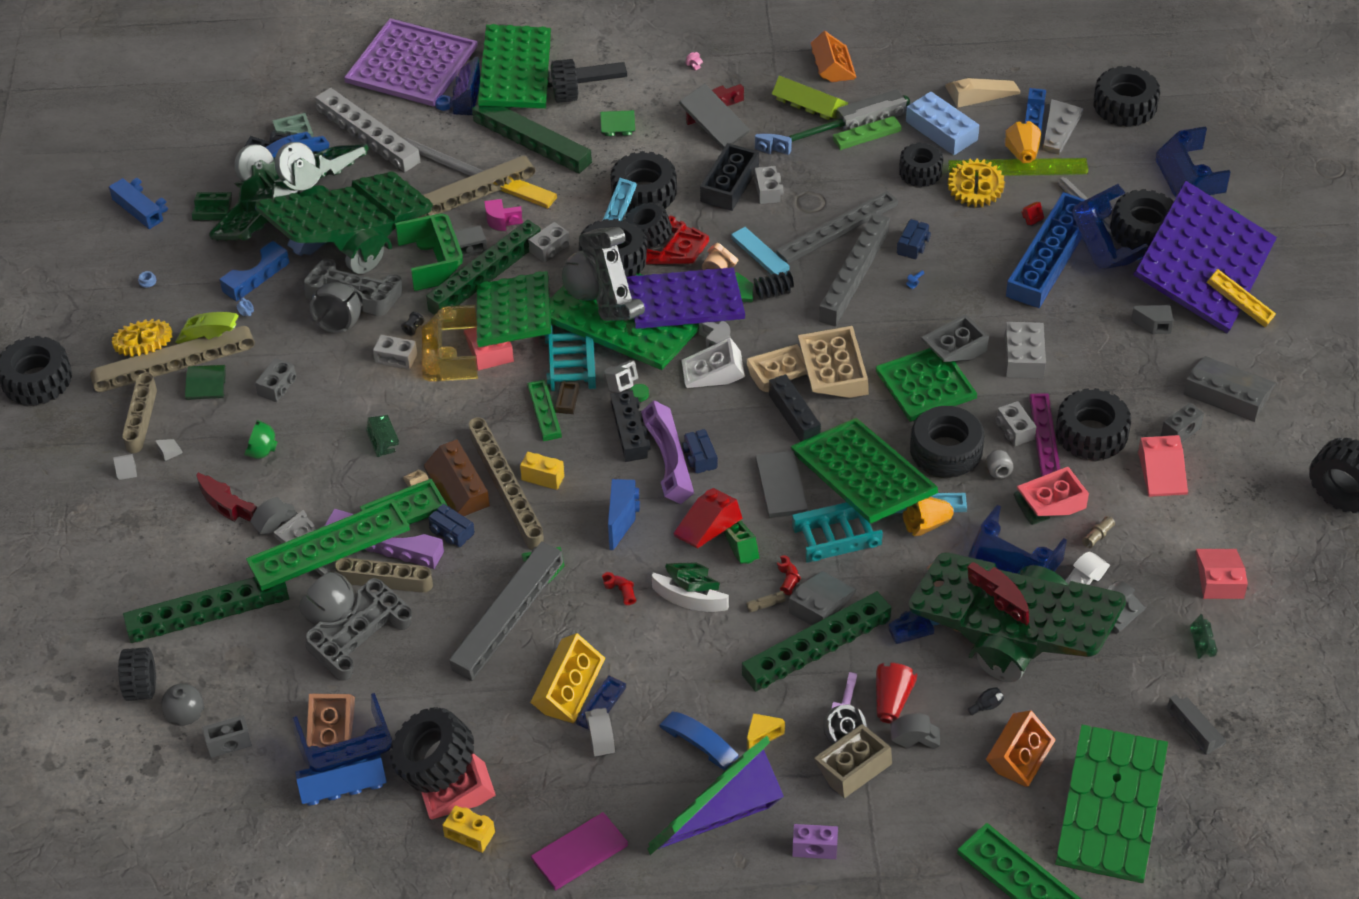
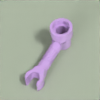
(848, 690)

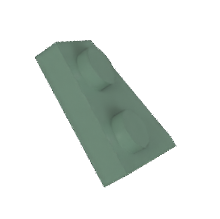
(293, 124)

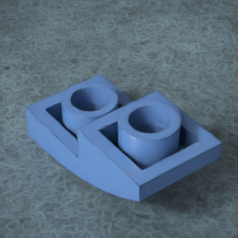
(770, 142)

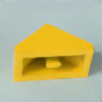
(764, 726)

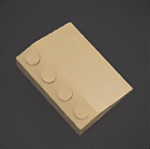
(834, 362)

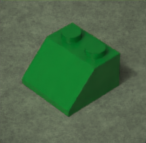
(617, 122)

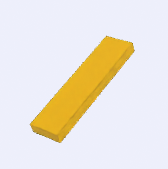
(529, 192)
(1241, 298)

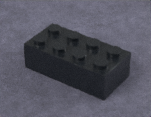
(729, 177)

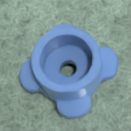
(245, 307)

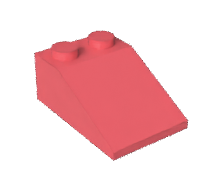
(488, 355)
(1163, 465)
(1055, 493)
(1221, 574)
(469, 791)

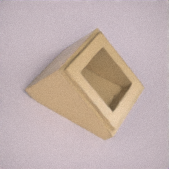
(415, 478)

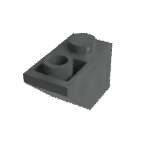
(1154, 319)

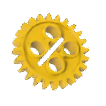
(989, 184)
(142, 337)

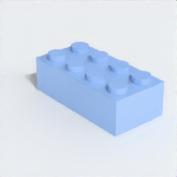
(942, 123)

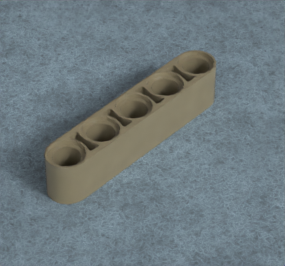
(139, 412)
(393, 575)

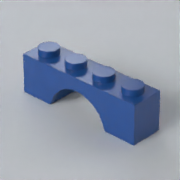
(239, 283)

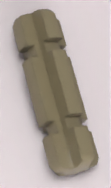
(766, 601)

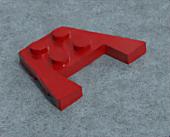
(682, 248)

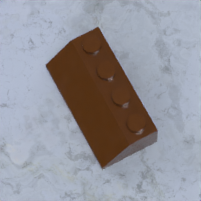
(457, 479)

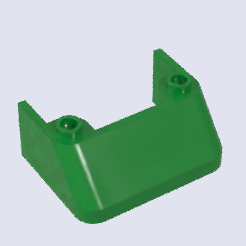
(431, 233)

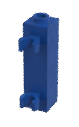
(138, 205)

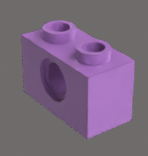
(815, 841)

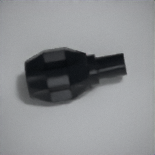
(987, 700)

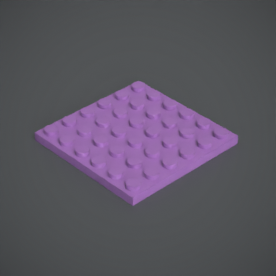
(411, 62)

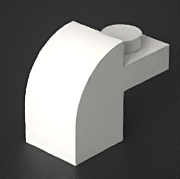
(1087, 568)

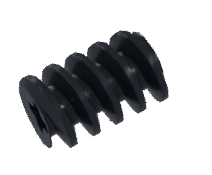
(774, 284)

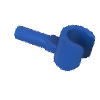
(913, 280)

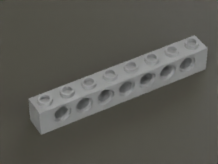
(367, 130)

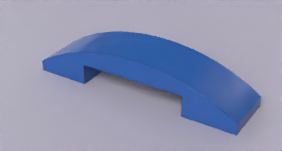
(1035, 106)
(701, 737)

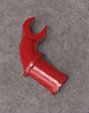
(792, 575)
(623, 584)

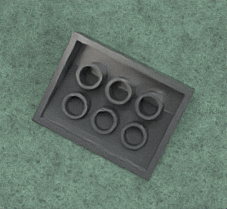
(1228, 388)

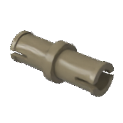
(1098, 532)

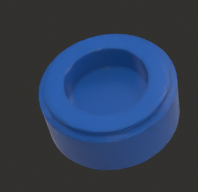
(443, 102)

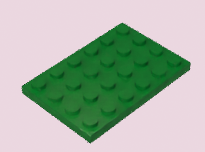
(513, 309)

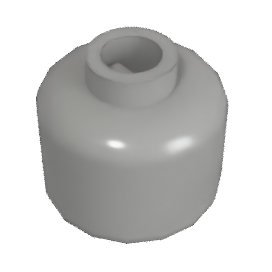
(999, 464)

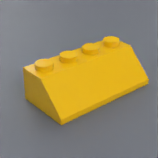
(568, 679)

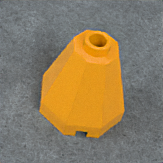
(1023, 141)
(927, 515)

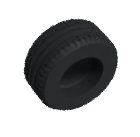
(941, 459)

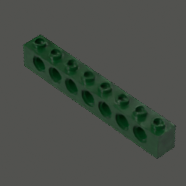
(483, 268)
(200, 608)
(816, 641)

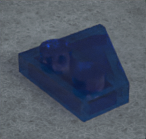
(910, 627)

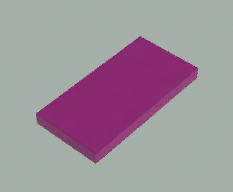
(579, 851)

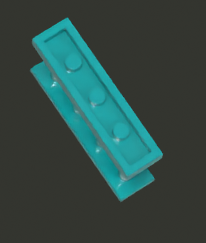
(587, 362)
(831, 515)

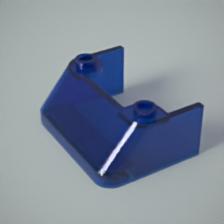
(1178, 166)
(1089, 219)
(1007, 556)
(374, 742)

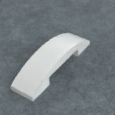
(712, 602)

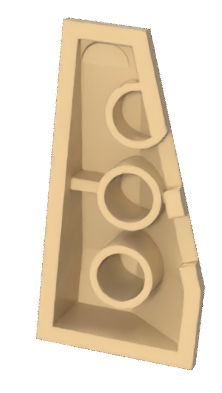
(975, 91)

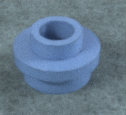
(147, 279)

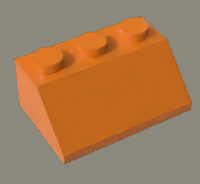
(832, 58)
(1021, 748)

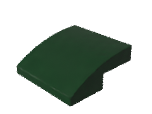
(211, 205)
(205, 382)
(692, 576)

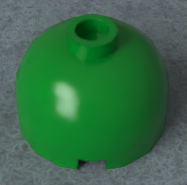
(261, 441)

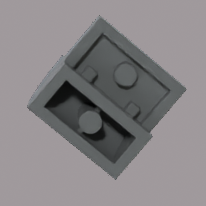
(1132, 607)

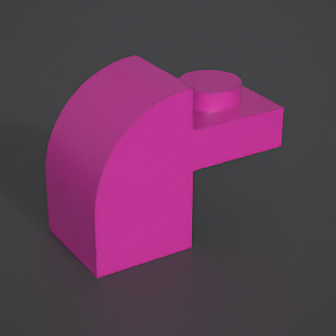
(500, 217)

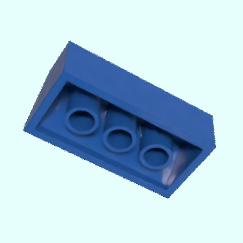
(340, 780)

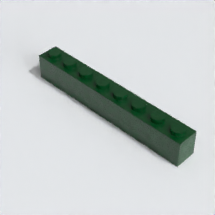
(533, 136)

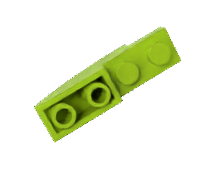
(207, 325)

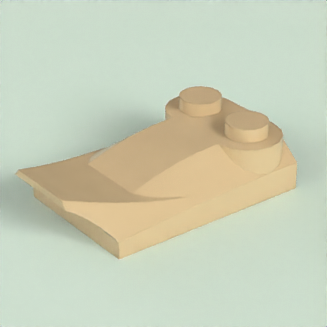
(776, 363)

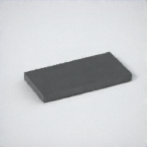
(714, 116)
(781, 484)

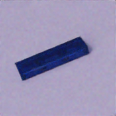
(604, 698)

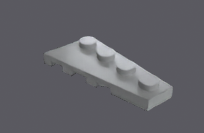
(1060, 125)
(296, 527)

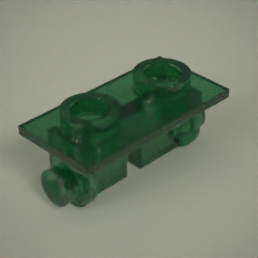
(1201, 633)

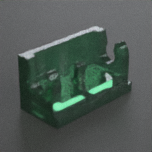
(381, 435)

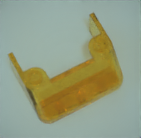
(442, 362)

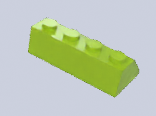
(805, 96)

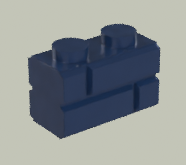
(913, 239)
(700, 451)
(451, 525)

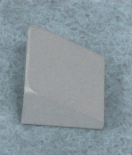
(168, 448)
(125, 467)

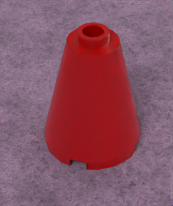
(892, 690)

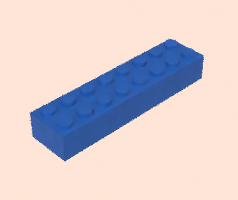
(1046, 254)

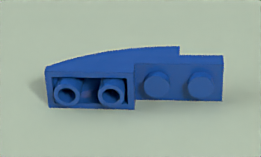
(314, 143)

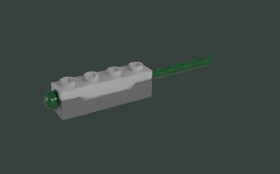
(863, 113)

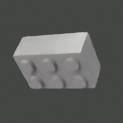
(1025, 350)

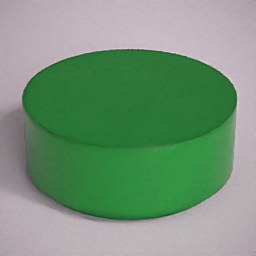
(640, 391)

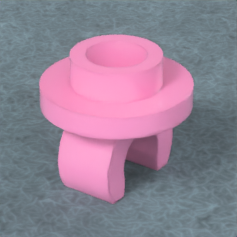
(694, 60)

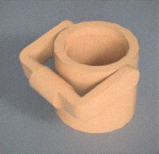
(719, 258)

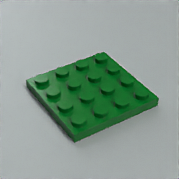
(925, 382)

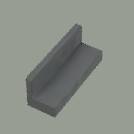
(1195, 724)

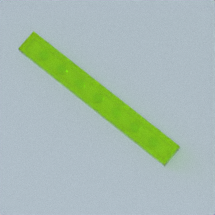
(1049, 166)

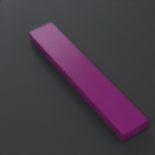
(1045, 433)

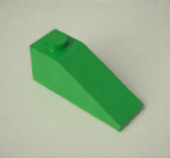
(742, 543)

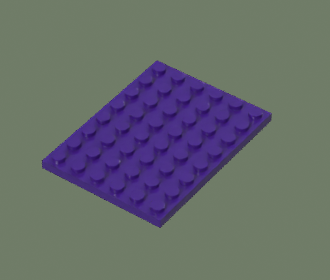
(1194, 243)

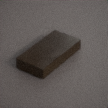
(567, 397)

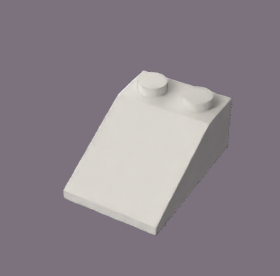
(714, 366)

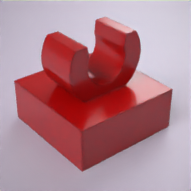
(1033, 213)

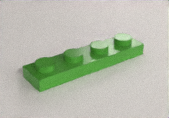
(867, 132)

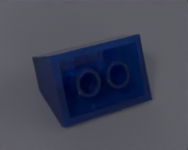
(466, 88)

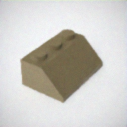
(854, 760)

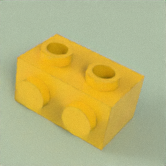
(542, 470)
(468, 828)

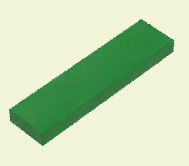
(544, 410)

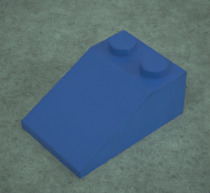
(622, 509)

